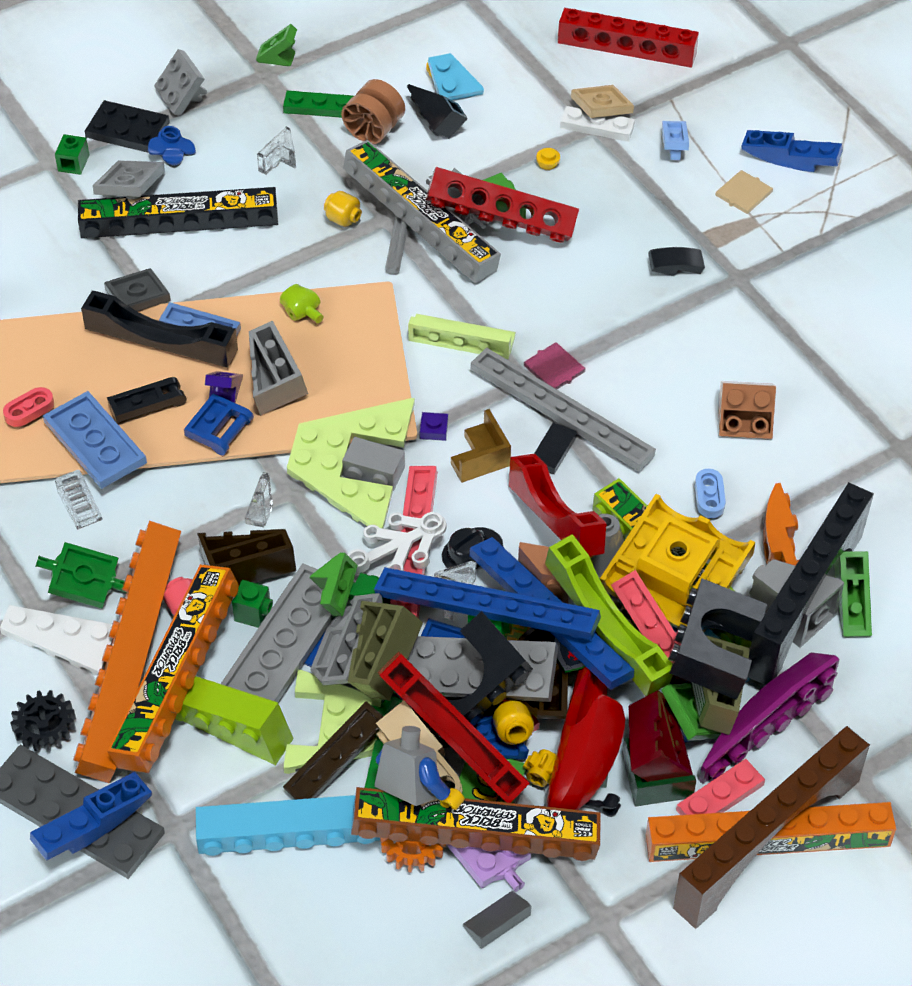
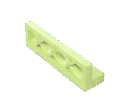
(460, 335)

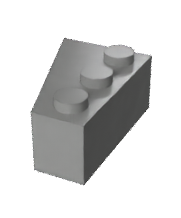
(273, 370)

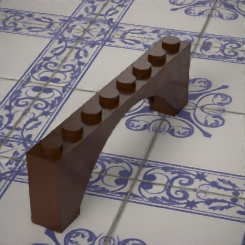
(710, 876)

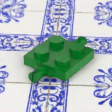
(82, 574)

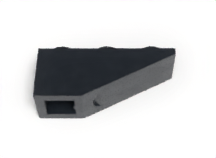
(440, 112)

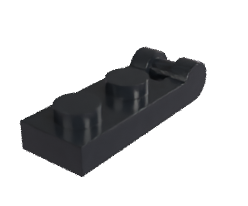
(146, 399)

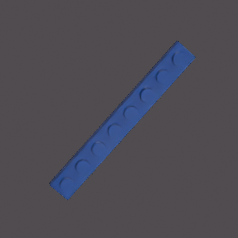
(515, 578)
(494, 603)

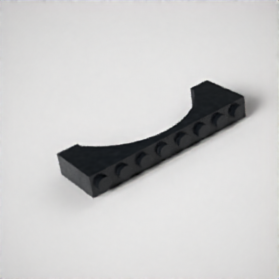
(777, 629)

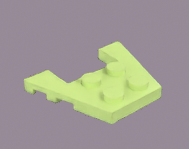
(338, 707)

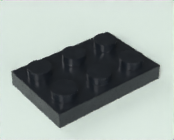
(125, 125)

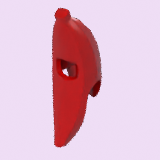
(587, 743)

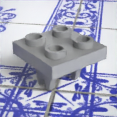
(180, 83)

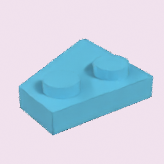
(452, 78)

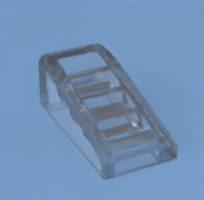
(72, 484)
(261, 503)

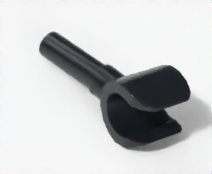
(608, 807)

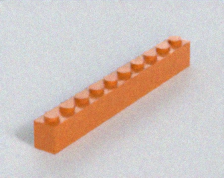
(128, 650)

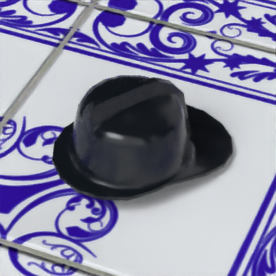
(458, 548)

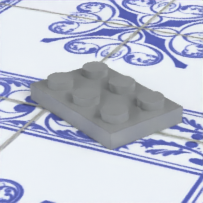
(128, 179)

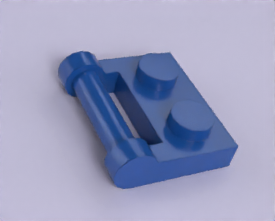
(212, 418)

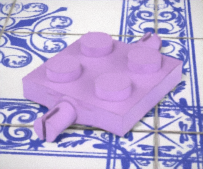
(491, 865)

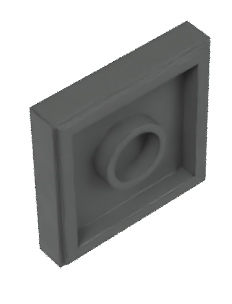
(139, 289)

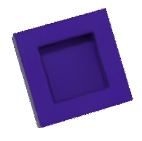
(434, 426)

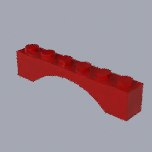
(534, 486)
(453, 727)

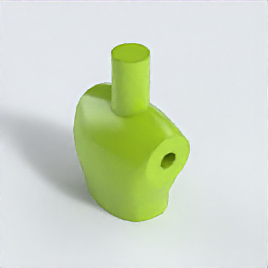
(301, 303)

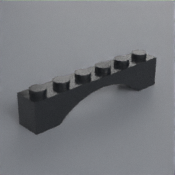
(205, 342)

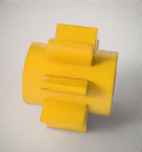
(540, 767)

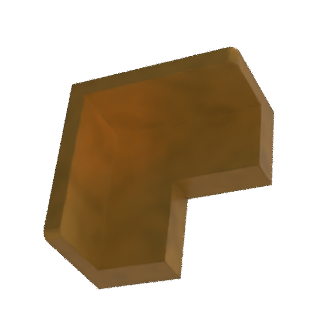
(489, 450)

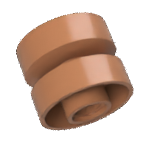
(373, 111)

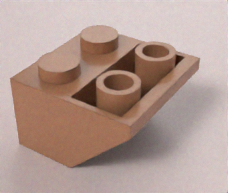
(746, 409)

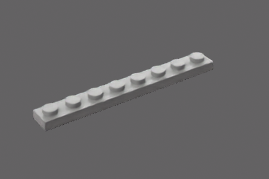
(563, 409)

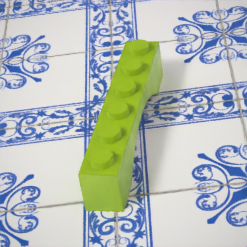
(579, 579)

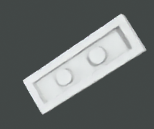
(609, 126)

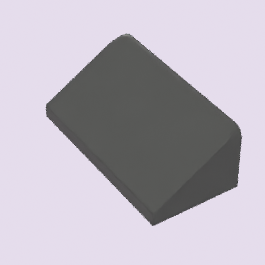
(497, 919)

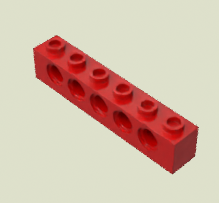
(628, 37)
(563, 215)

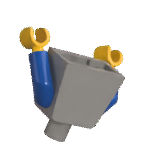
(411, 772)

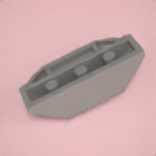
(336, 648)

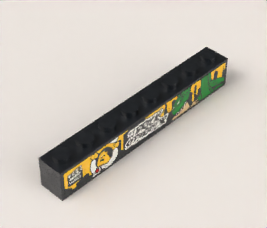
(177, 212)

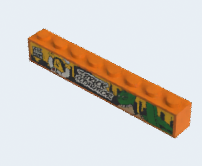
(173, 669)
(810, 831)

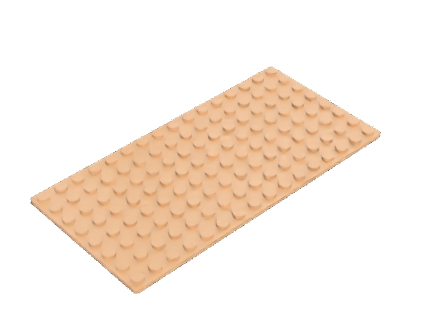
(345, 361)

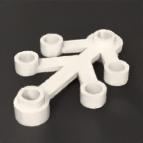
(428, 527)

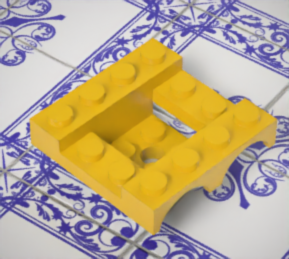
(669, 575)

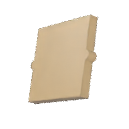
(744, 191)

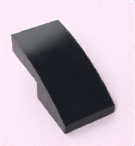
(671, 259)

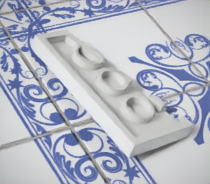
(63, 636)

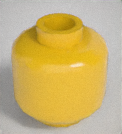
(342, 208)
(513, 722)

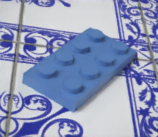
(94, 439)

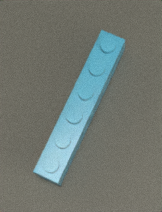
(276, 825)

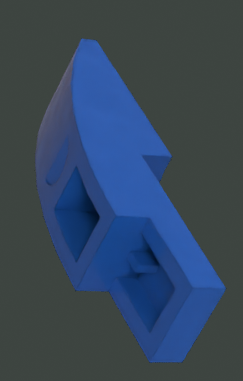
(785, 151)
(93, 819)

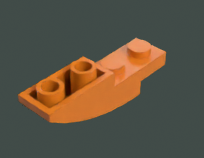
(779, 528)

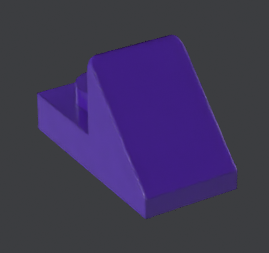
(224, 384)

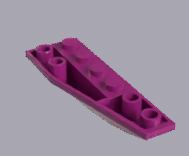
(772, 710)

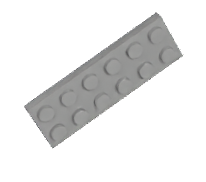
(282, 640)
(458, 668)

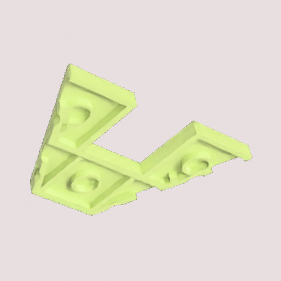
(323, 444)

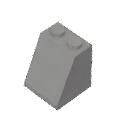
(823, 608)

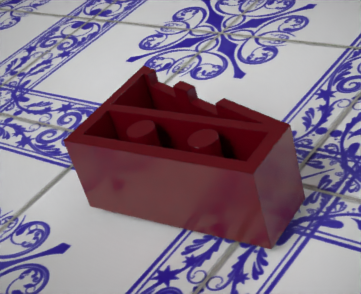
(656, 740)

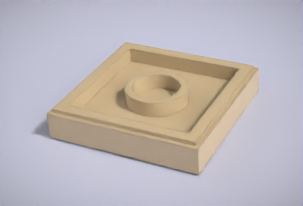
(602, 101)

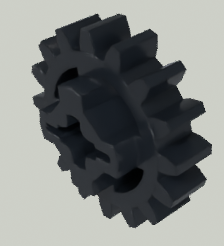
(43, 720)

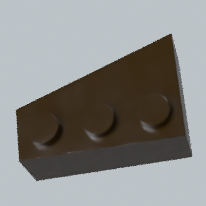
(251, 556)

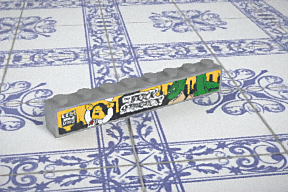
(434, 224)

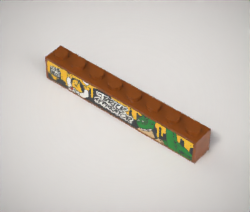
(479, 825)

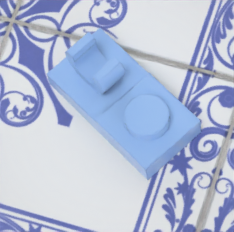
(675, 137)

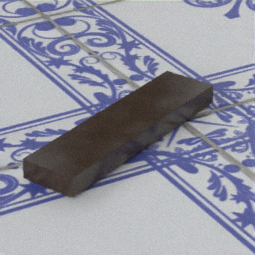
(335, 754)

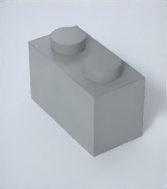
(373, 462)

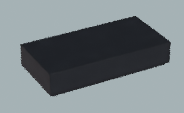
(555, 446)

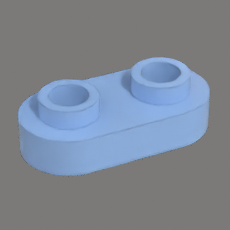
(710, 495)

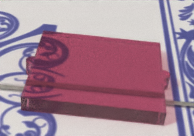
(554, 366)

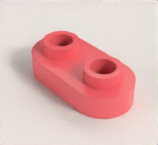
(26, 407)

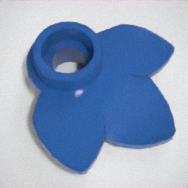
(171, 145)

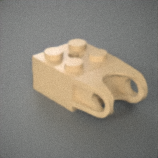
(391, 729)

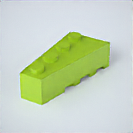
(237, 718)

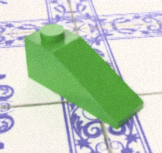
(855, 597)

